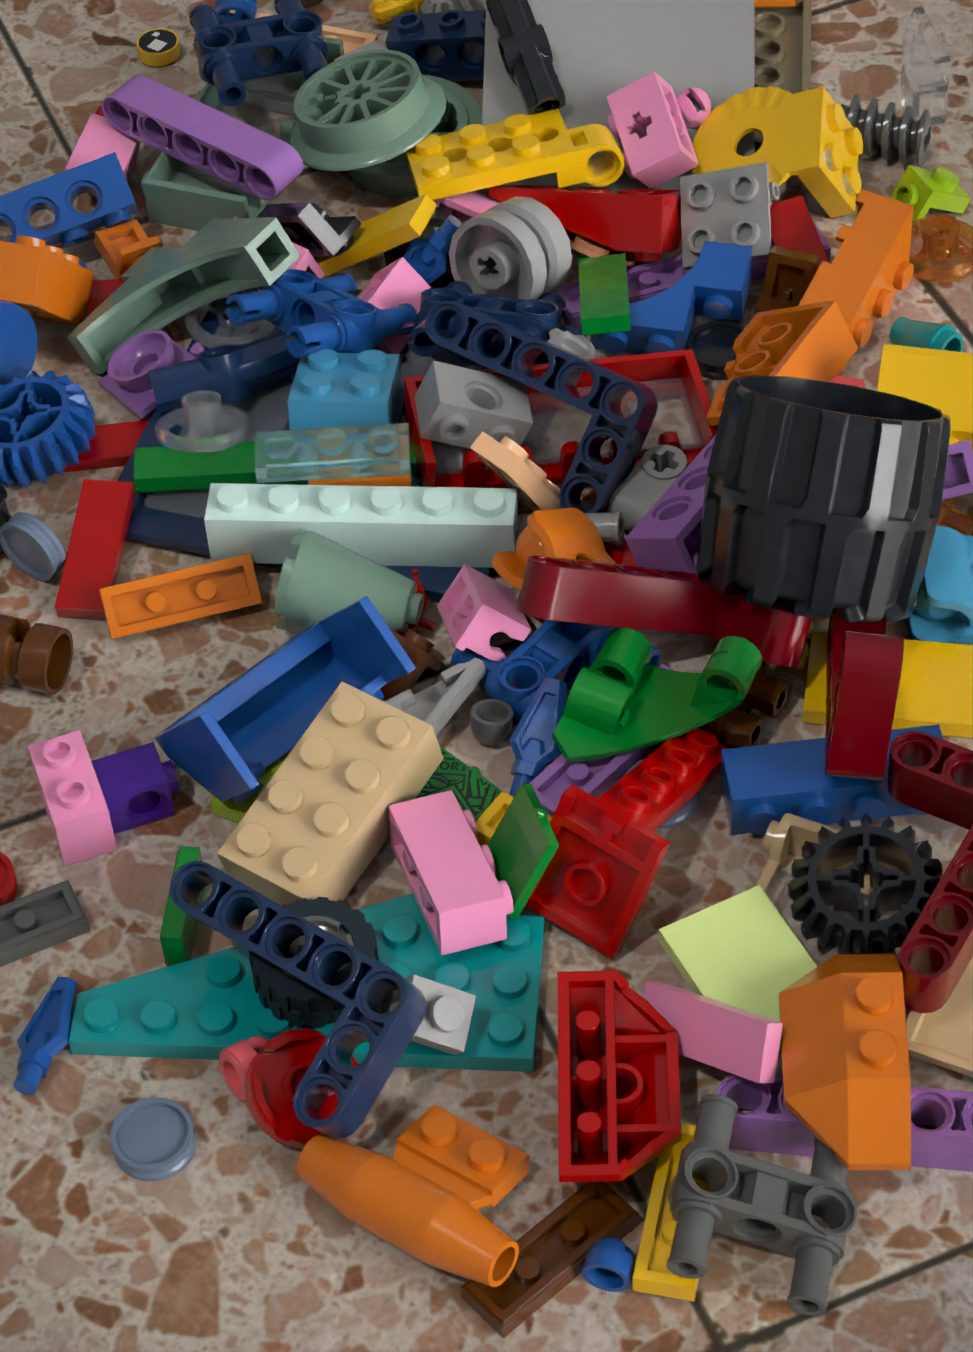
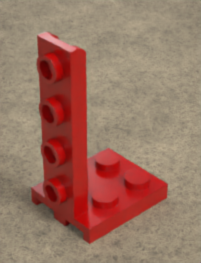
(610, 841)

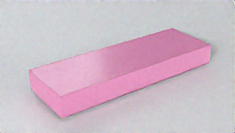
(719, 1032)

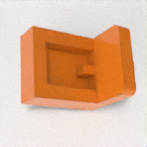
(124, 245)

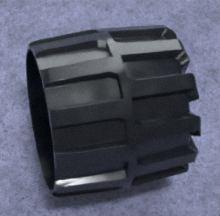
(822, 498)

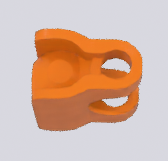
(552, 534)

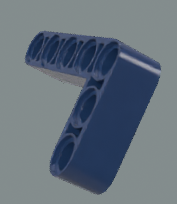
(559, 382)
(317, 967)

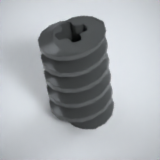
(891, 133)

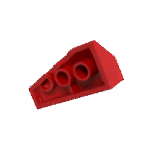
(629, 220)

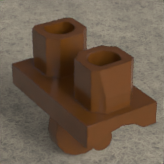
(739, 725)

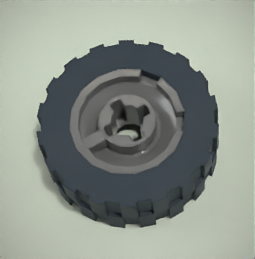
(290, 997)

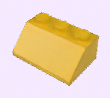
(932, 378)

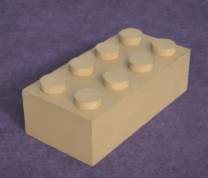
(330, 800)

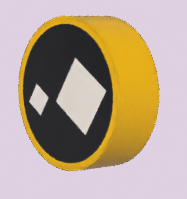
(158, 47)

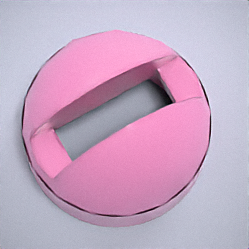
(691, 117)

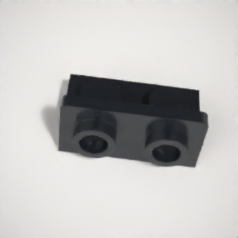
(313, 228)

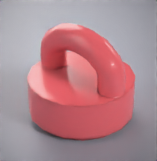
(235, 1062)

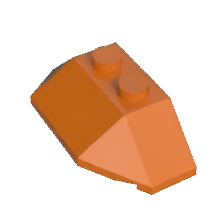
(850, 1059)

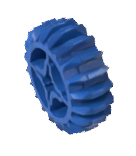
(42, 427)

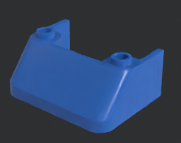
(272, 704)

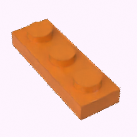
(180, 595)

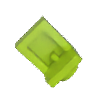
(930, 189)

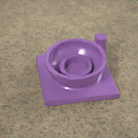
(129, 366)

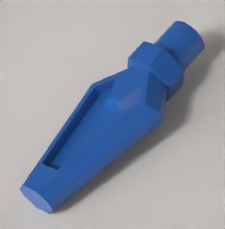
(429, 253)
(533, 736)
(45, 1034)

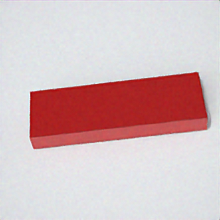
(94, 547)

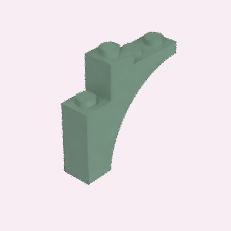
(171, 282)

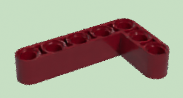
(659, 602)
(860, 697)
(939, 782)

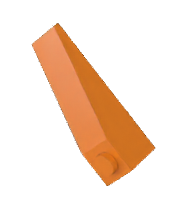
(789, 342)

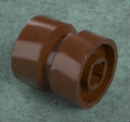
(34, 655)

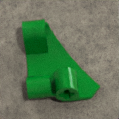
(634, 705)

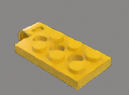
(512, 152)

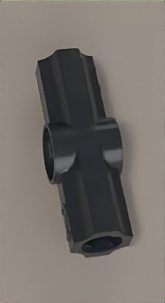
(526, 54)

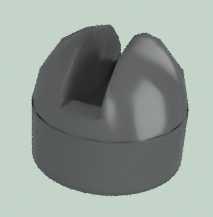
(491, 721)

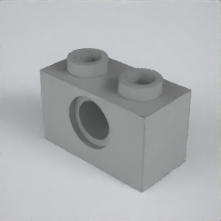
(462, 402)

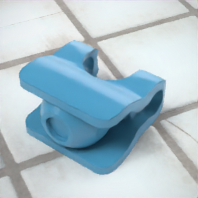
(946, 591)

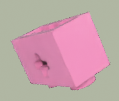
(651, 131)
(72, 797)

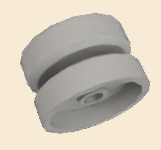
(512, 250)

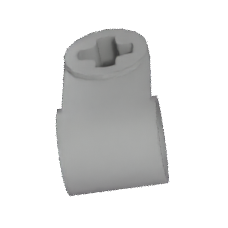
(647, 483)

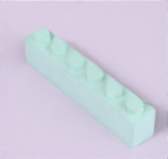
(375, 521)

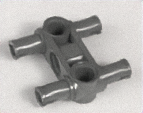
(759, 1206)

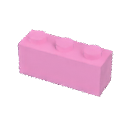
(449, 872)

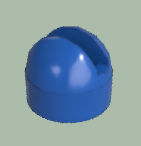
(609, 1265)

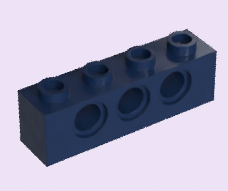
(442, 43)

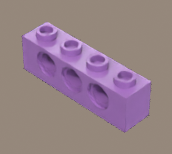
(671, 528)

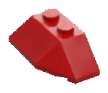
(613, 1078)

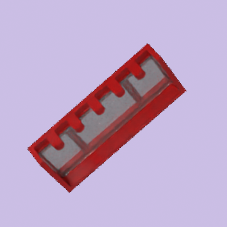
(560, 426)

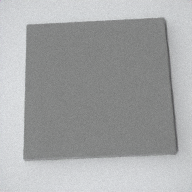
(617, 42)

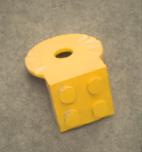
(801, 137)

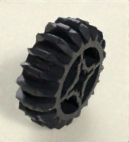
(865, 845)

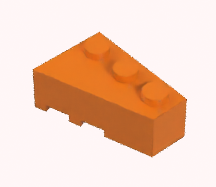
(868, 264)
(44, 280)

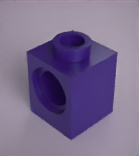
(136, 786)

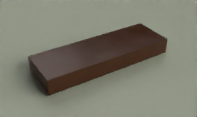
(552, 1256)

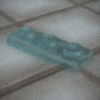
(332, 452)

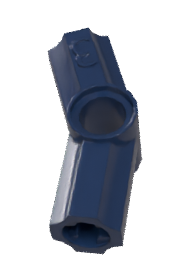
(225, 370)

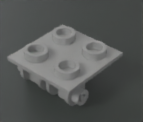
(728, 209)

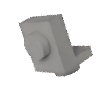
(446, 1015)

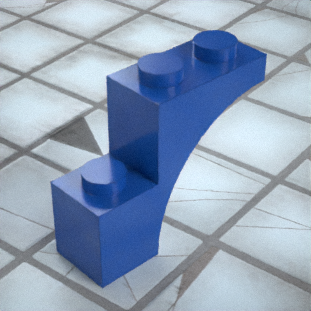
(712, 288)

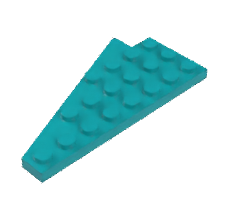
(213, 1002)

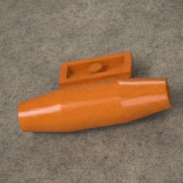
(426, 1193)

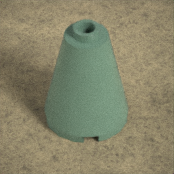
(332, 577)

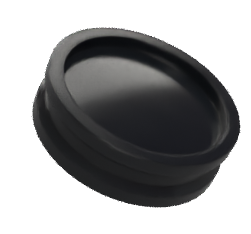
(713, 347)

